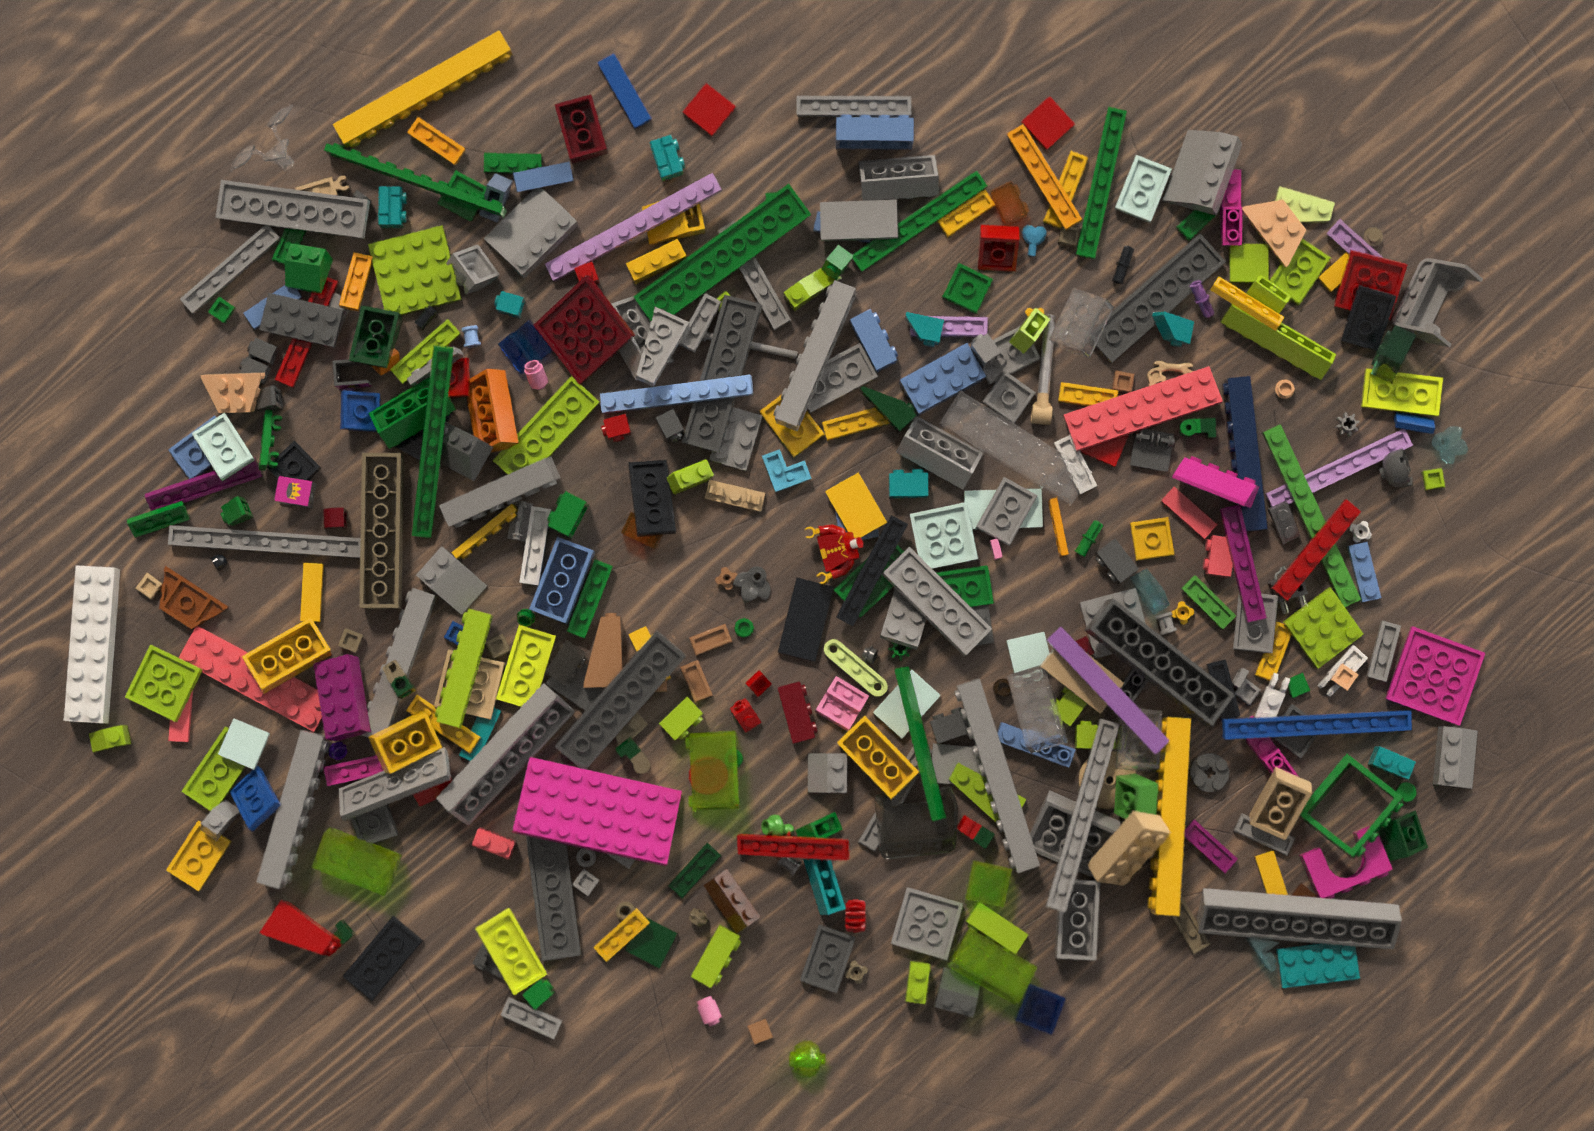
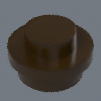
(1002, 688)

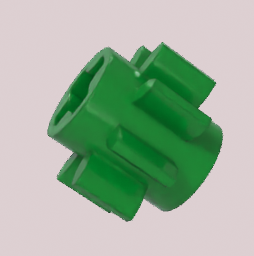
(904, 652)

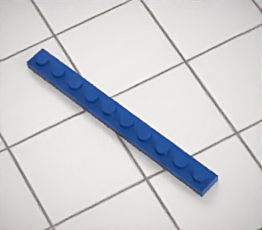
(1316, 724)

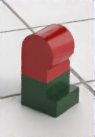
(975, 831)
(344, 932)

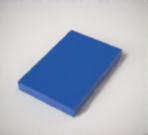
(255, 798)

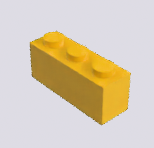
(656, 261)

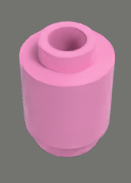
(535, 375)
(709, 1011)

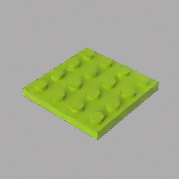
(415, 271)

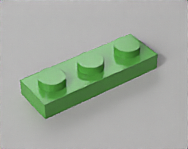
(1208, 602)

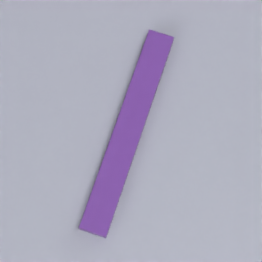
(1107, 690)

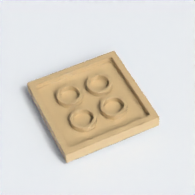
(485, 686)

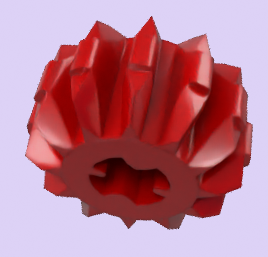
(855, 915)

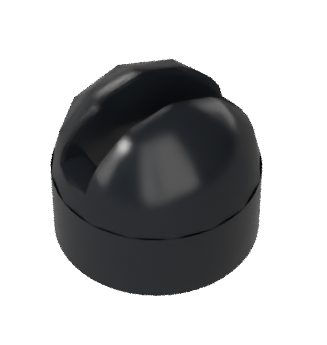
(219, 562)

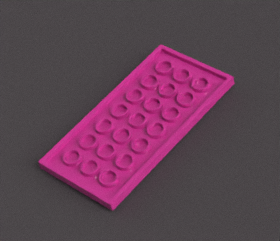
(597, 811)

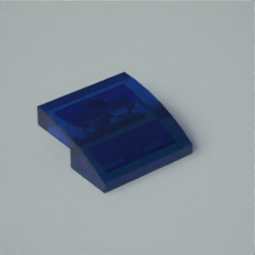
(524, 346)

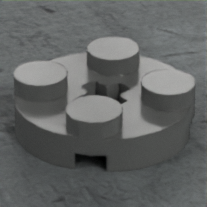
(1216, 781)

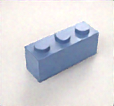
(874, 340)

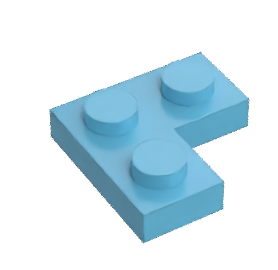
(782, 476)

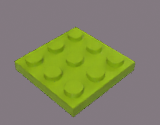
(1323, 628)
(163, 683)

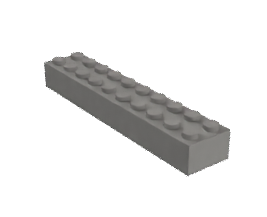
(1298, 918)

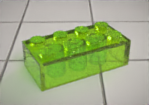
(356, 861)
(992, 966)

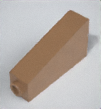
(606, 653)

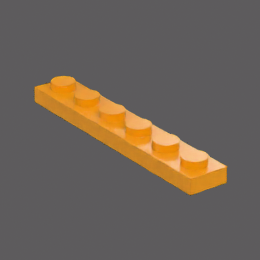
(1044, 177)

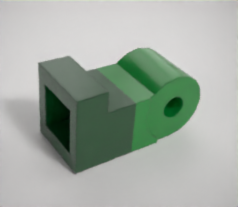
(1198, 426)

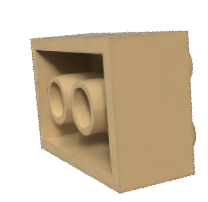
(1280, 803)

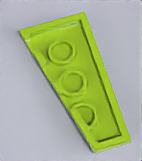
(973, 786)

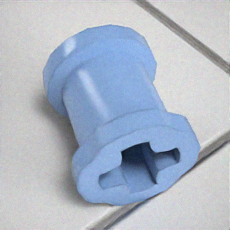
(471, 336)

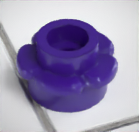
(337, 750)

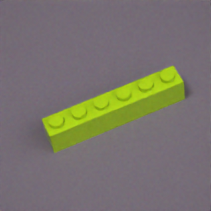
(1283, 342)
(464, 668)

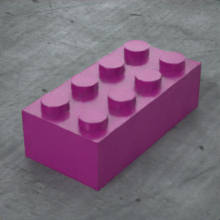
(342, 697)

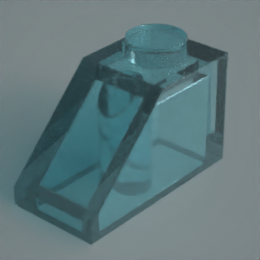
(1150, 591)

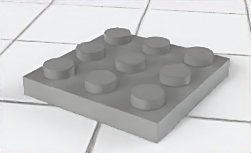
(1089, 608)
(926, 923)

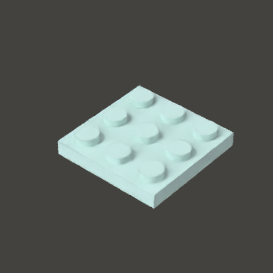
(944, 535)

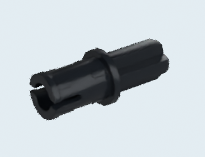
(1123, 265)

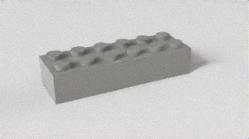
(505, 489)

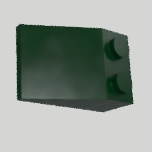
(375, 336)

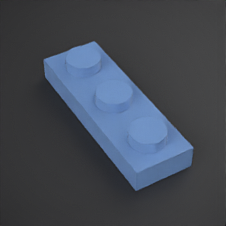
(1364, 572)

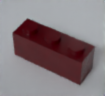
(797, 712)

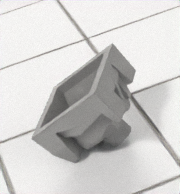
(472, 269)

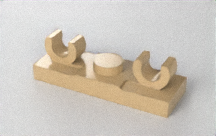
(735, 495)

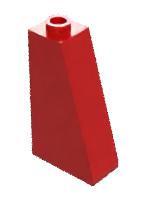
(297, 928)

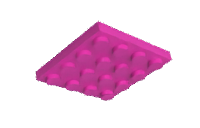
(1435, 676)

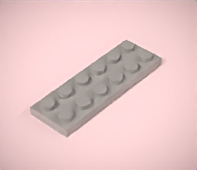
(937, 601)
(387, 788)

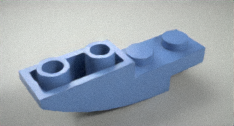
(1014, 737)

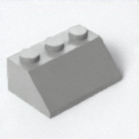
(1455, 757)

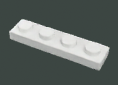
(535, 546)

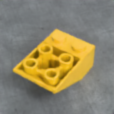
(683, 225)

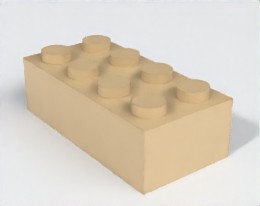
(1128, 848)

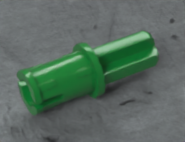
(1089, 538)

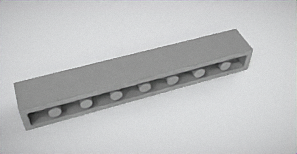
(815, 355)
(404, 649)

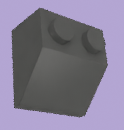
(956, 993)

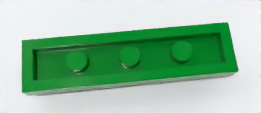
(590, 598)

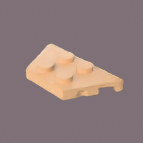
(1277, 227)
(233, 391)

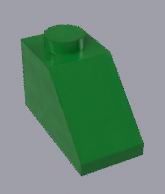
(236, 511)
(821, 827)

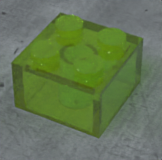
(987, 883)

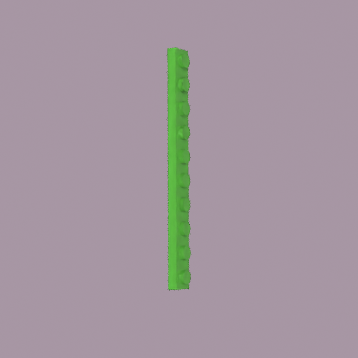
(1309, 512)

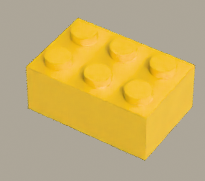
(405, 742)

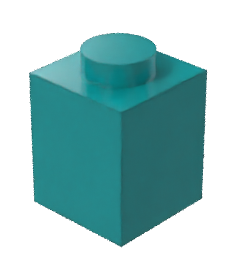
(509, 304)

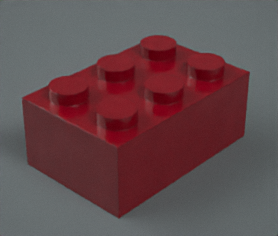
(581, 129)

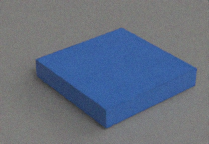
(356, 409)

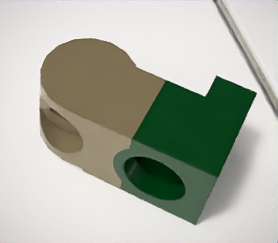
(398, 679)
(635, 754)

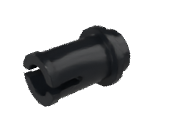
(428, 314)

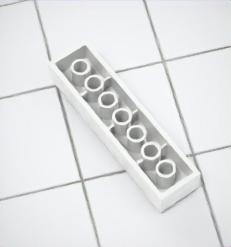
(92, 644)

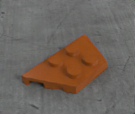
(188, 601)

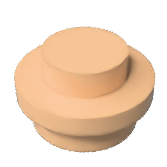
(1284, 389)

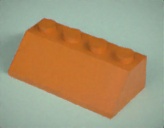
(492, 409)

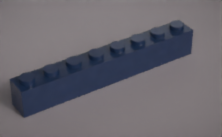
(1244, 445)

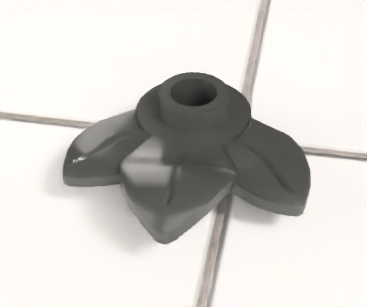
(751, 587)

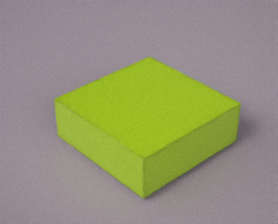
(1433, 479)

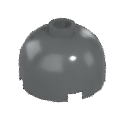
(1396, 469)

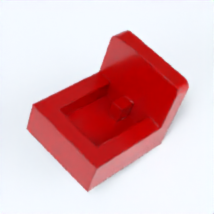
(745, 715)

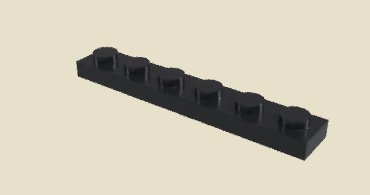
(871, 570)

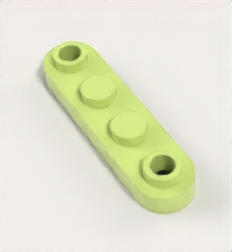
(855, 667)

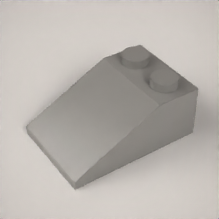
(451, 580)

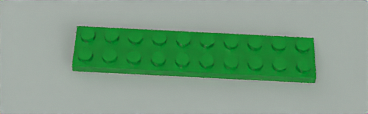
(724, 253)

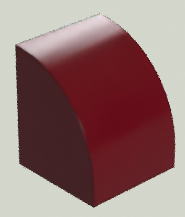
(334, 518)

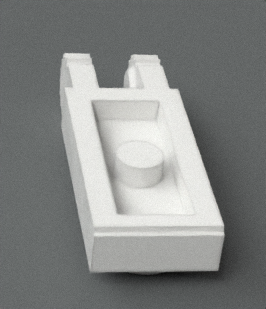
(1352, 659)
(1272, 698)

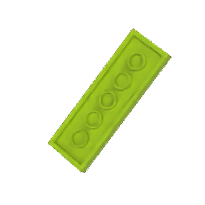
(549, 427)

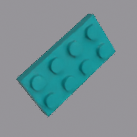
(1316, 964)

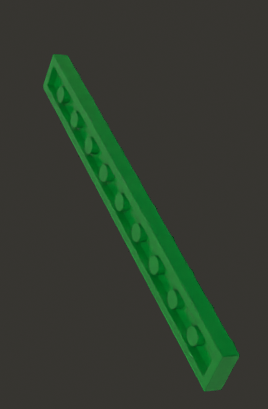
(423, 181)
(432, 441)

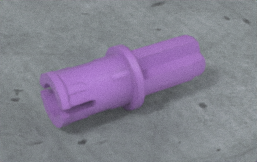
(1202, 298)

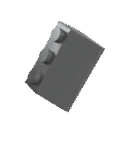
(463, 452)

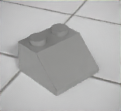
(827, 773)

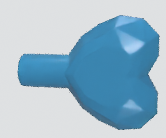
(1033, 237)

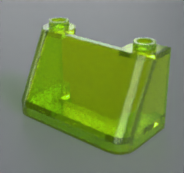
(713, 770)

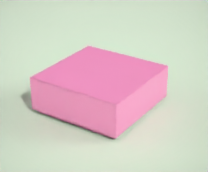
(995, 548)

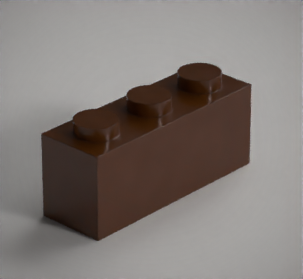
(731, 901)

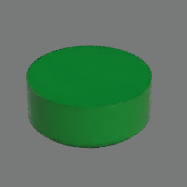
(744, 628)
(1407, 791)

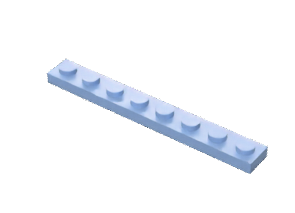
(676, 394)

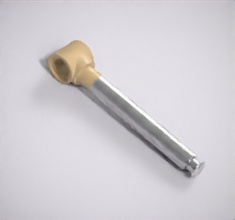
(1042, 410)

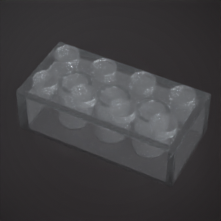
(1037, 709)

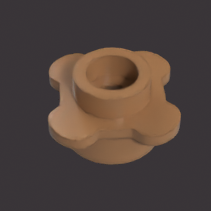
(721, 579)

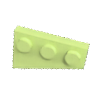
(1306, 207)

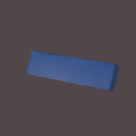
(624, 91)

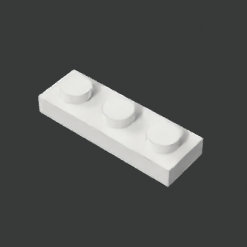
(1067, 448)

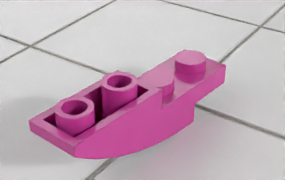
(1232, 212)
(1269, 754)

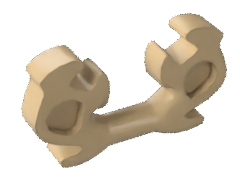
(1155, 375)

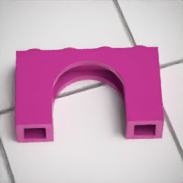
(1326, 884)

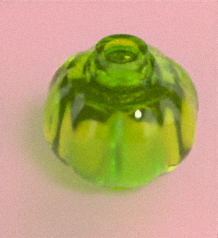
(806, 1059)

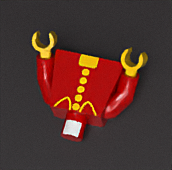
(837, 550)

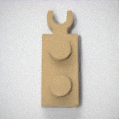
(325, 186)

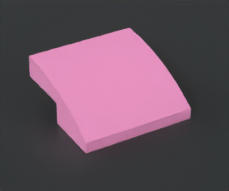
(842, 703)

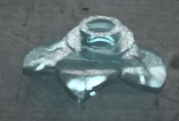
(1452, 445)

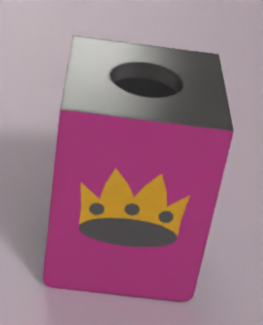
(352, 384)
(295, 492)

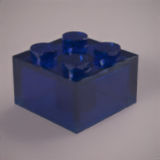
(1040, 1008)

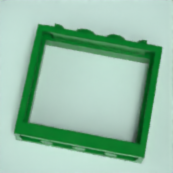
(1371, 834)

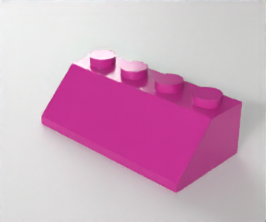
(1216, 482)

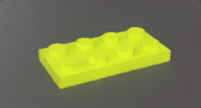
(1406, 394)
(525, 665)
(511, 951)

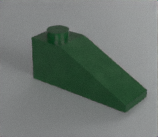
(892, 409)

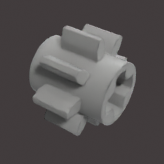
(1345, 429)

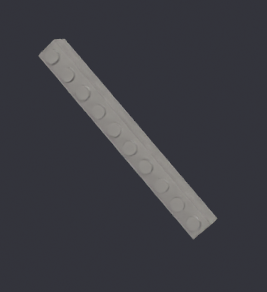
(998, 776)

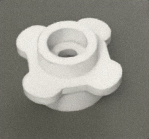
(1366, 534)

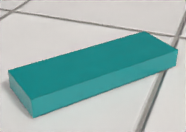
(483, 728)

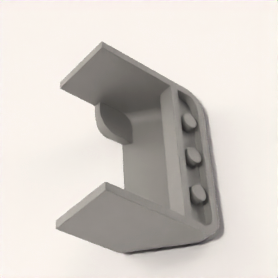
(1426, 294)

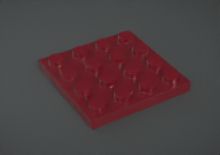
(584, 329)

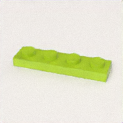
(422, 353)

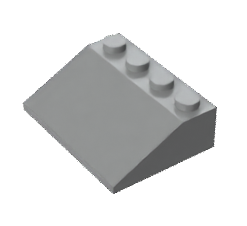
(1203, 170)
(531, 231)
(1052, 826)

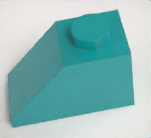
(925, 328)
(1174, 328)

